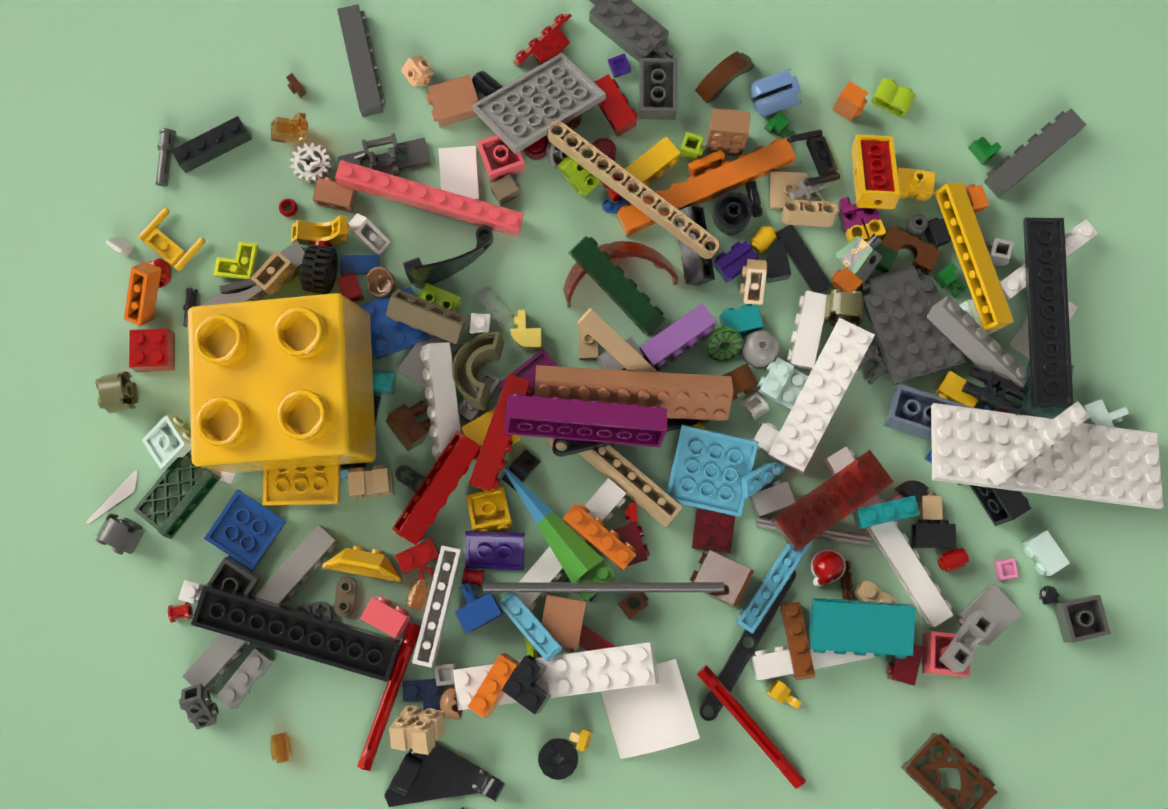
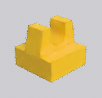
(582, 739)

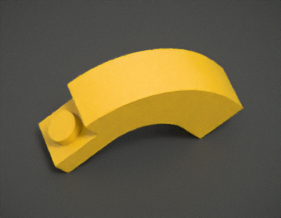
(308, 232)

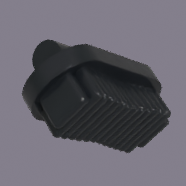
(485, 83)

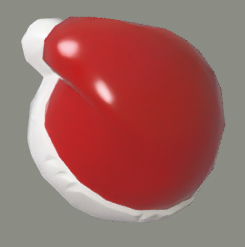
(827, 567)

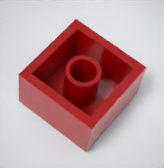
(151, 350)

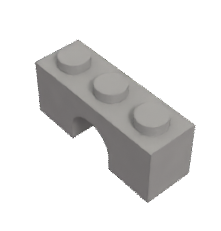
(960, 650)
(239, 684)

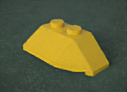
(364, 563)

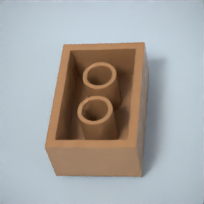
(727, 131)

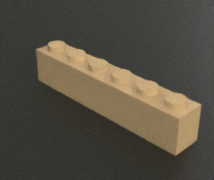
(634, 483)

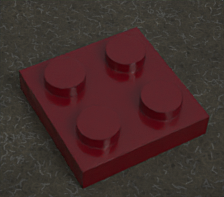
(713, 531)

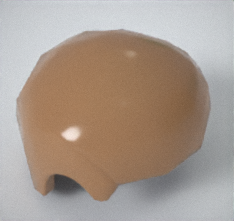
(380, 282)
(448, 704)

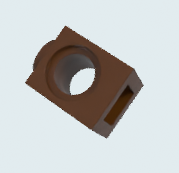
(628, 611)

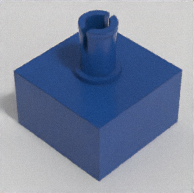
(478, 610)

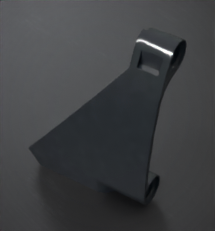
(438, 271)
(439, 776)

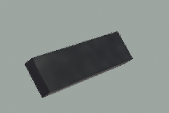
(803, 260)

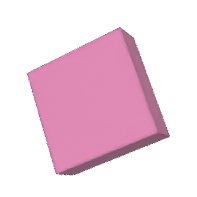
(1006, 569)

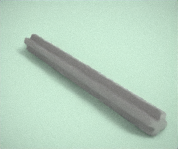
(830, 534)

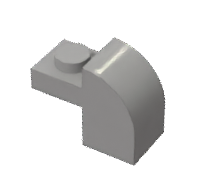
(1000, 251)

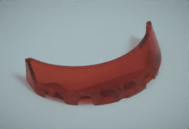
(617, 251)

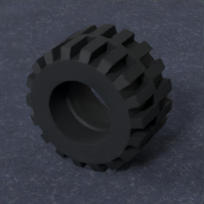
(319, 269)

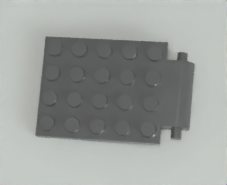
(898, 316)

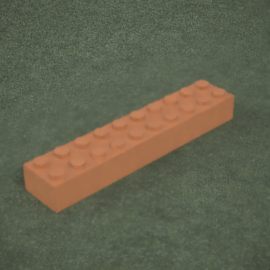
(681, 394)

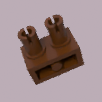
(406, 426)

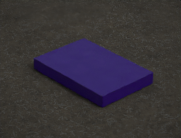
(494, 550)

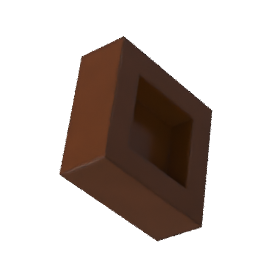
(295, 86)

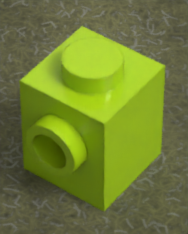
(692, 146)

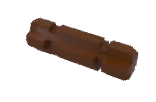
(846, 582)

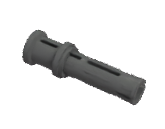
(165, 148)

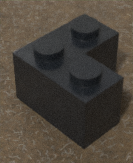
(522, 685)

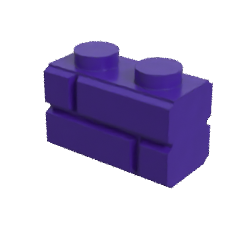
(732, 263)

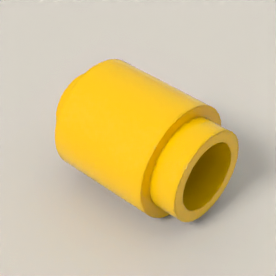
(763, 239)

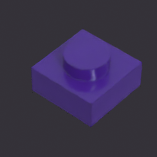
(619, 65)

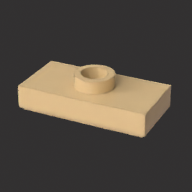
(587, 345)

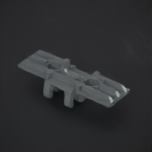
(388, 162)

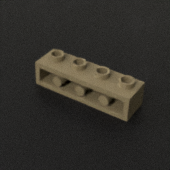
(426, 316)

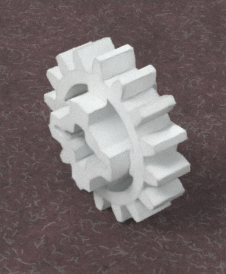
(316, 168)

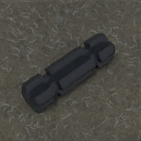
(754, 197)

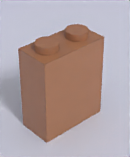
(452, 100)
(564, 620)

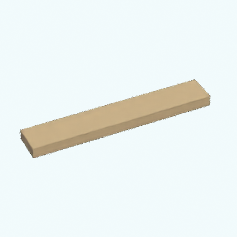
(613, 342)

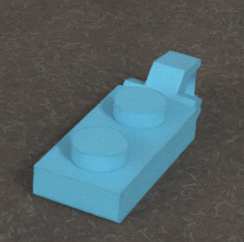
(761, 477)

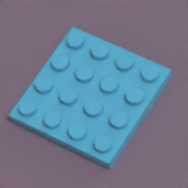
(710, 470)

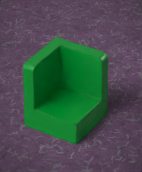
(983, 150)

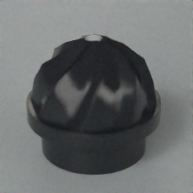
(1049, 595)

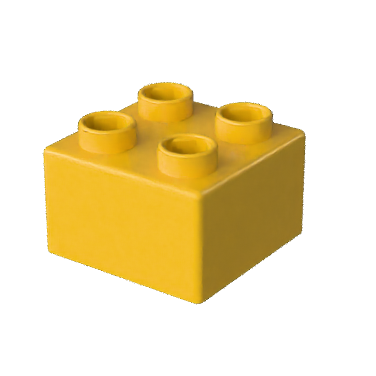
(281, 384)

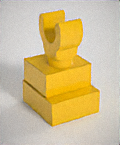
(780, 693)

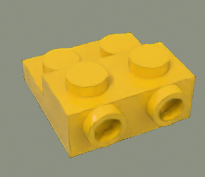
(489, 511)

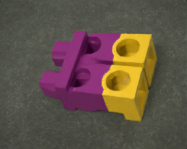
(859, 221)

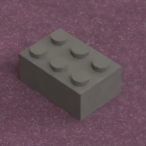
(658, 88)

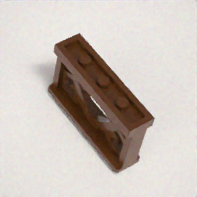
(922, 774)

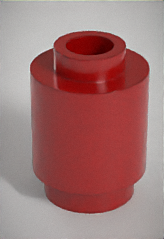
(953, 560)

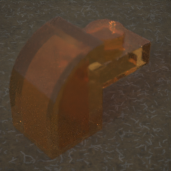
(289, 130)

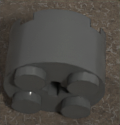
(120, 534)

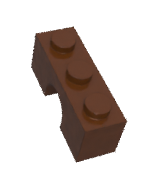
(924, 254)

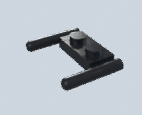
(821, 156)

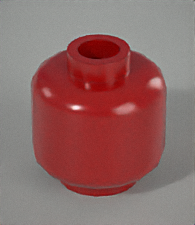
(166, 271)

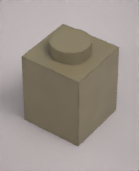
(505, 189)

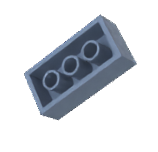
(911, 411)

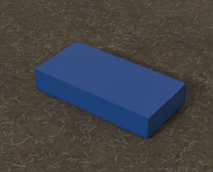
(358, 264)

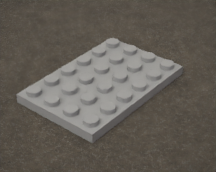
(529, 104)

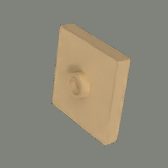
(780, 187)

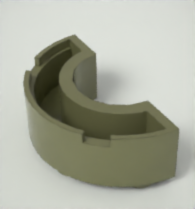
(468, 362)

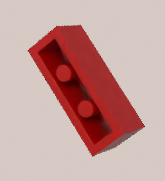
(616, 106)

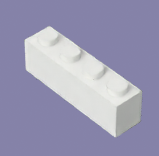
(808, 331)

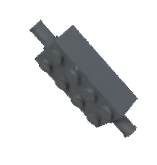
(630, 28)

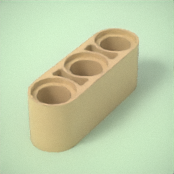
(809, 213)

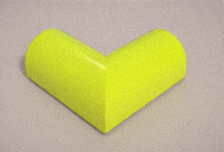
(241, 267)

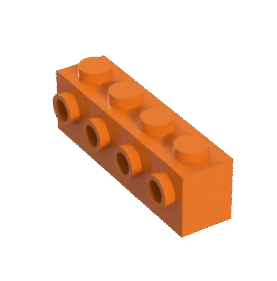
(603, 540)

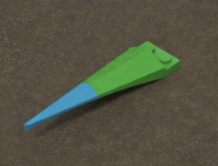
(573, 553)

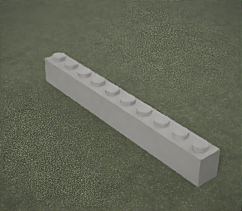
(277, 589)

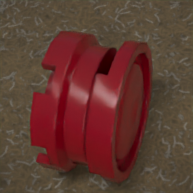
(607, 147)
(537, 150)

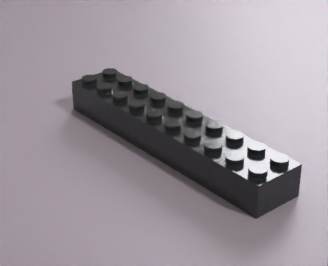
(295, 632)

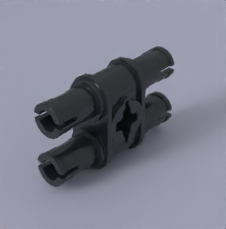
(1002, 387)

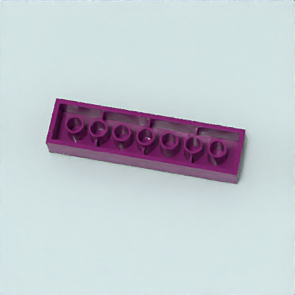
(585, 420)

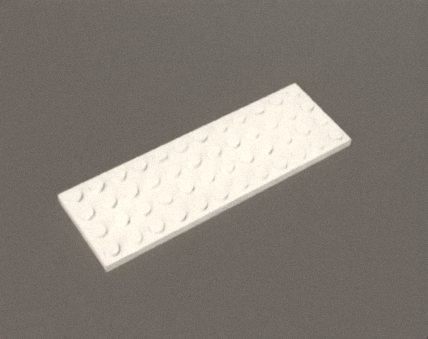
(1084, 464)

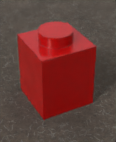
(350, 287)

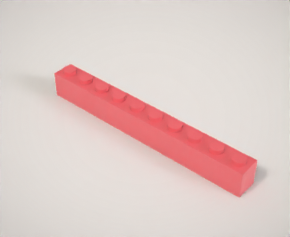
(428, 198)

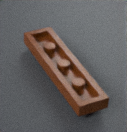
(797, 641)

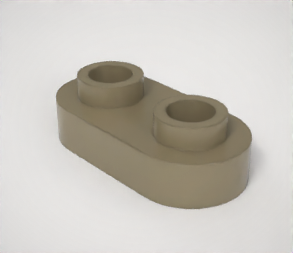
(347, 597)

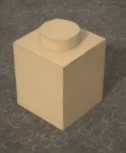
(930, 507)

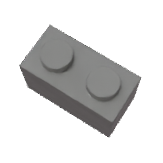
(772, 499)

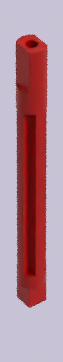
(389, 696)
(751, 727)

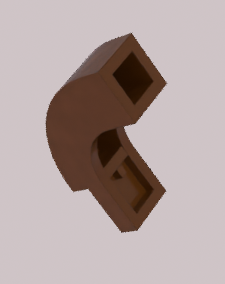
(723, 75)

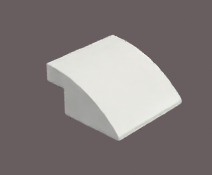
(651, 715)

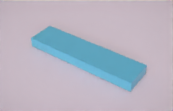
(529, 626)

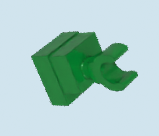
(778, 125)
(948, 276)

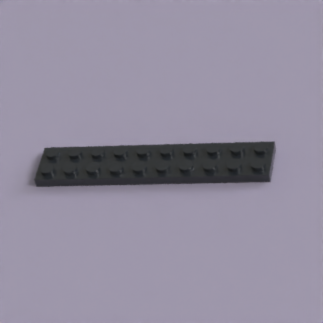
(1048, 312)

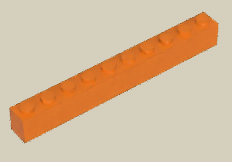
(713, 182)

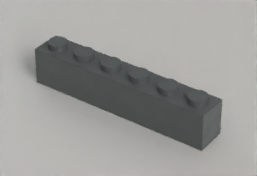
(360, 60)
(1034, 153)

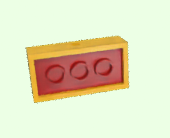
(875, 172)

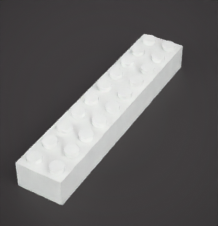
(575, 673)

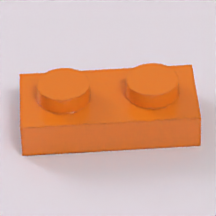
(712, 160)

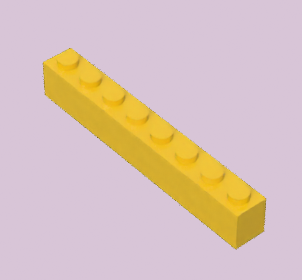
(973, 256)

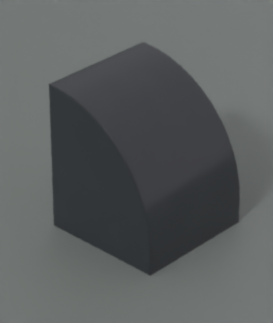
(911, 488)

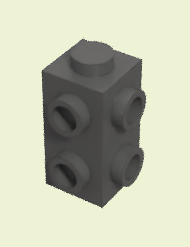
(198, 706)

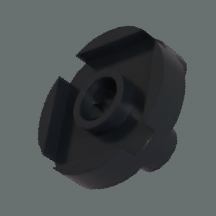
(566, 750)

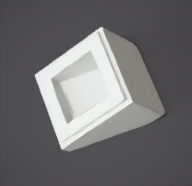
(120, 245)
(755, 406)

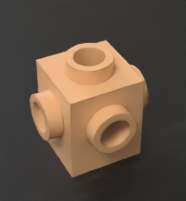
(417, 71)

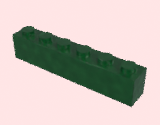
(616, 285)

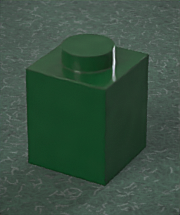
(888, 258)

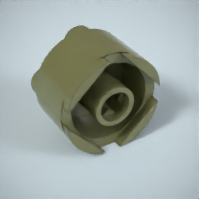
(844, 306)
(117, 392)

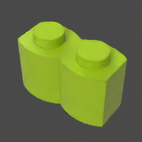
(893, 97)

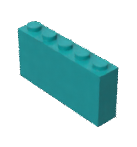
(862, 627)

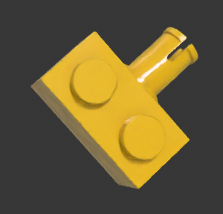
(916, 183)

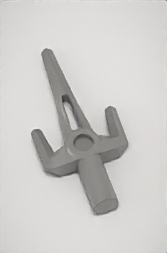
(807, 191)

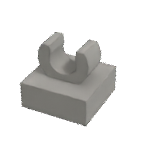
(444, 674)

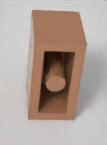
(334, 196)

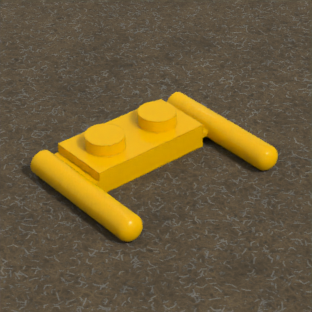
(164, 246)

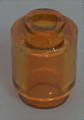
(417, 594)
(280, 747)

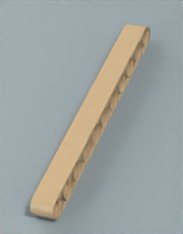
(629, 181)

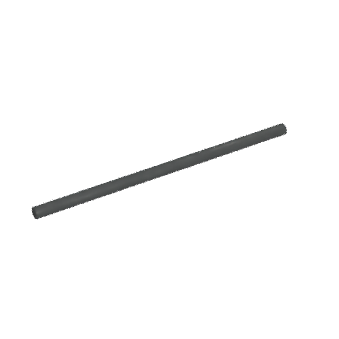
(605, 587)

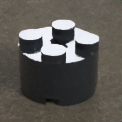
(732, 223)

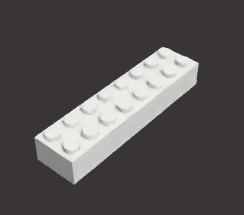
(821, 395)

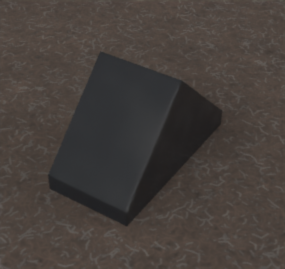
(522, 467)

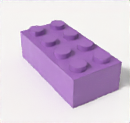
(678, 337)

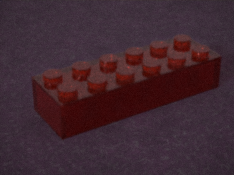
(832, 501)

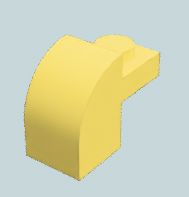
(526, 338)

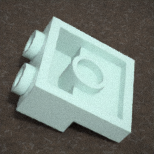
(782, 383)
(168, 441)

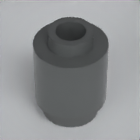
(916, 225)

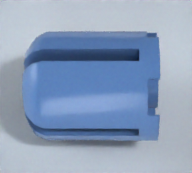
(771, 85)

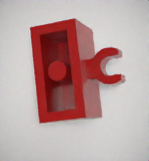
(418, 557)

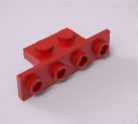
(548, 44)

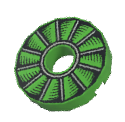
(726, 352)

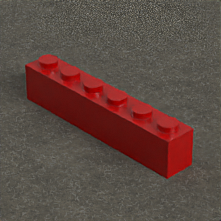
(496, 443)
(436, 488)

